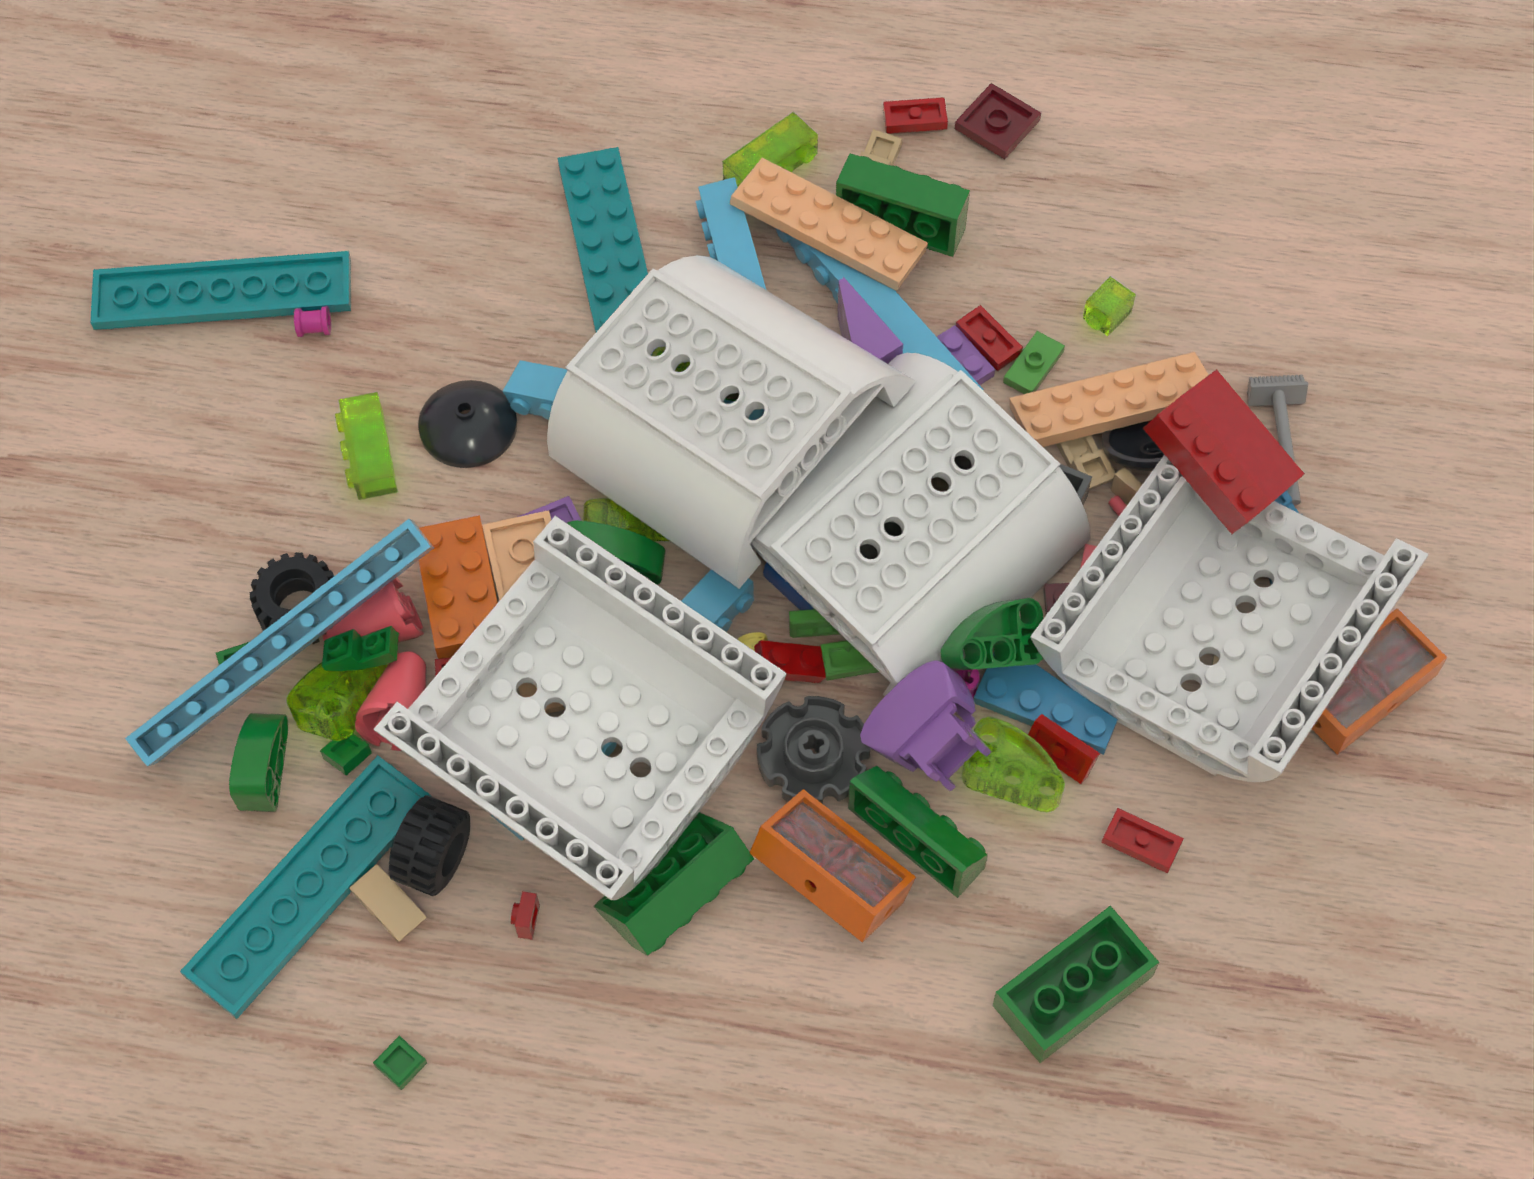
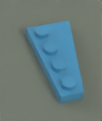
(1031, 691)

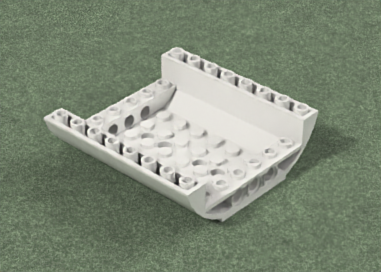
(667, 438)
(960, 549)
(1169, 592)
(629, 673)

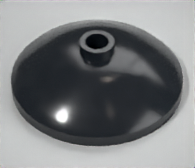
(471, 437)
(1132, 447)

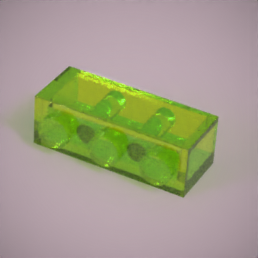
(784, 144)
(366, 446)

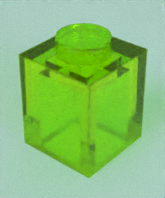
(1108, 306)

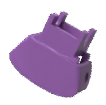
(918, 725)

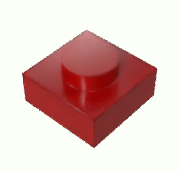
(525, 915)

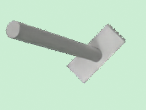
(1279, 392)

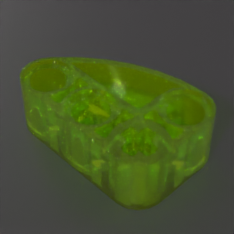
(328, 700)
(1016, 756)

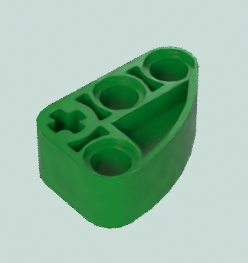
(631, 548)
(997, 628)
(259, 762)

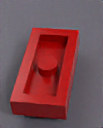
(915, 115)
(989, 337)
(799, 661)
(1065, 749)
(1142, 840)

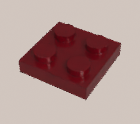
(997, 121)

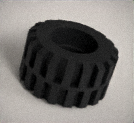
(283, 579)
(429, 845)

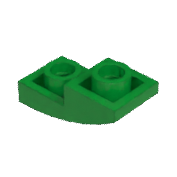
(353, 652)

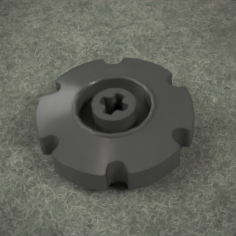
(815, 725)

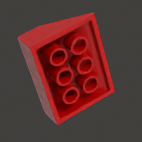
(1223, 451)

